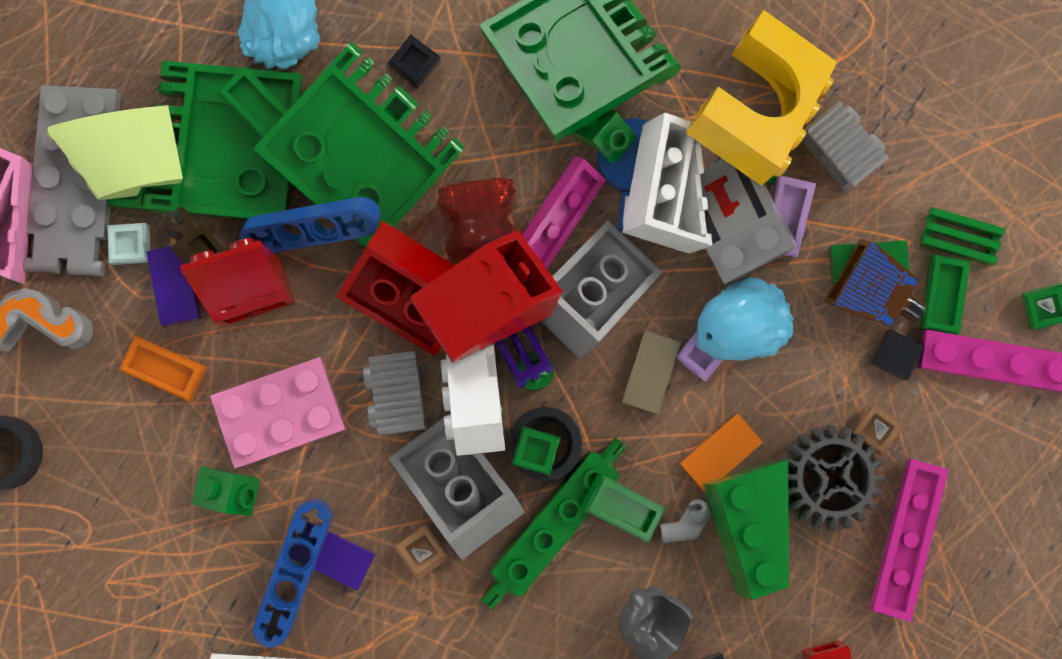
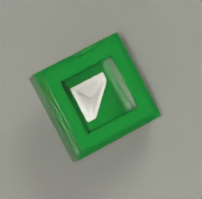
(1043, 306)

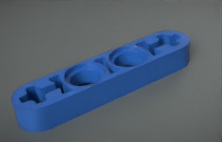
(311, 231)
(295, 573)

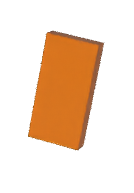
(163, 368)
(721, 451)

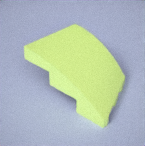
(121, 150)

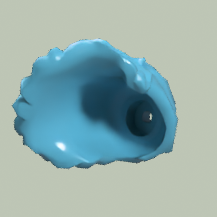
(278, 31)
(745, 321)

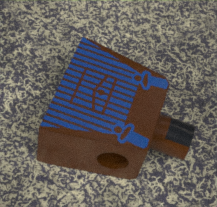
(875, 287)

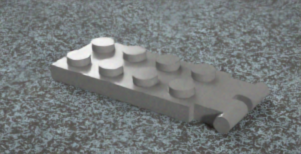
(62, 209)

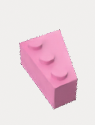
(14, 210)

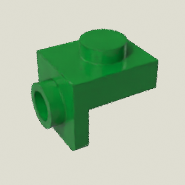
(607, 134)
(225, 491)

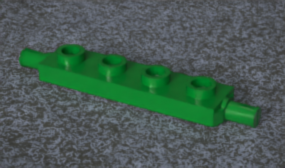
(550, 526)

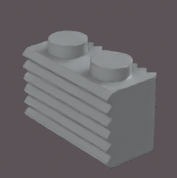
(844, 146)
(396, 393)

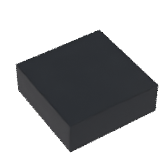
(414, 61)
(897, 355)

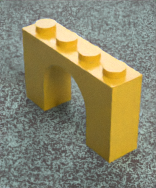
(798, 75)

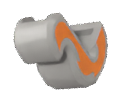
(44, 313)

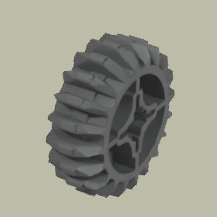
(859, 495)

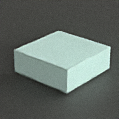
(128, 243)

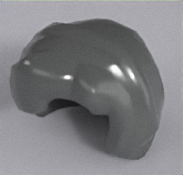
(654, 623)

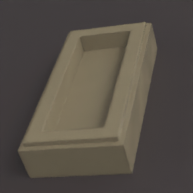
(650, 372)

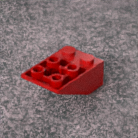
(239, 281)
(487, 297)

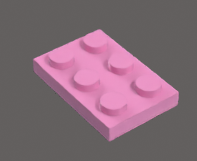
(278, 412)

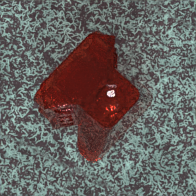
(477, 212)

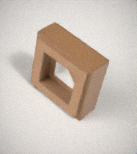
(879, 428)
(421, 552)

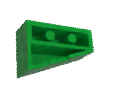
(753, 526)

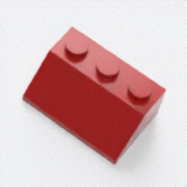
(386, 278)

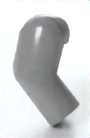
(690, 524)

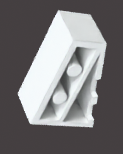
(667, 188)
(473, 403)

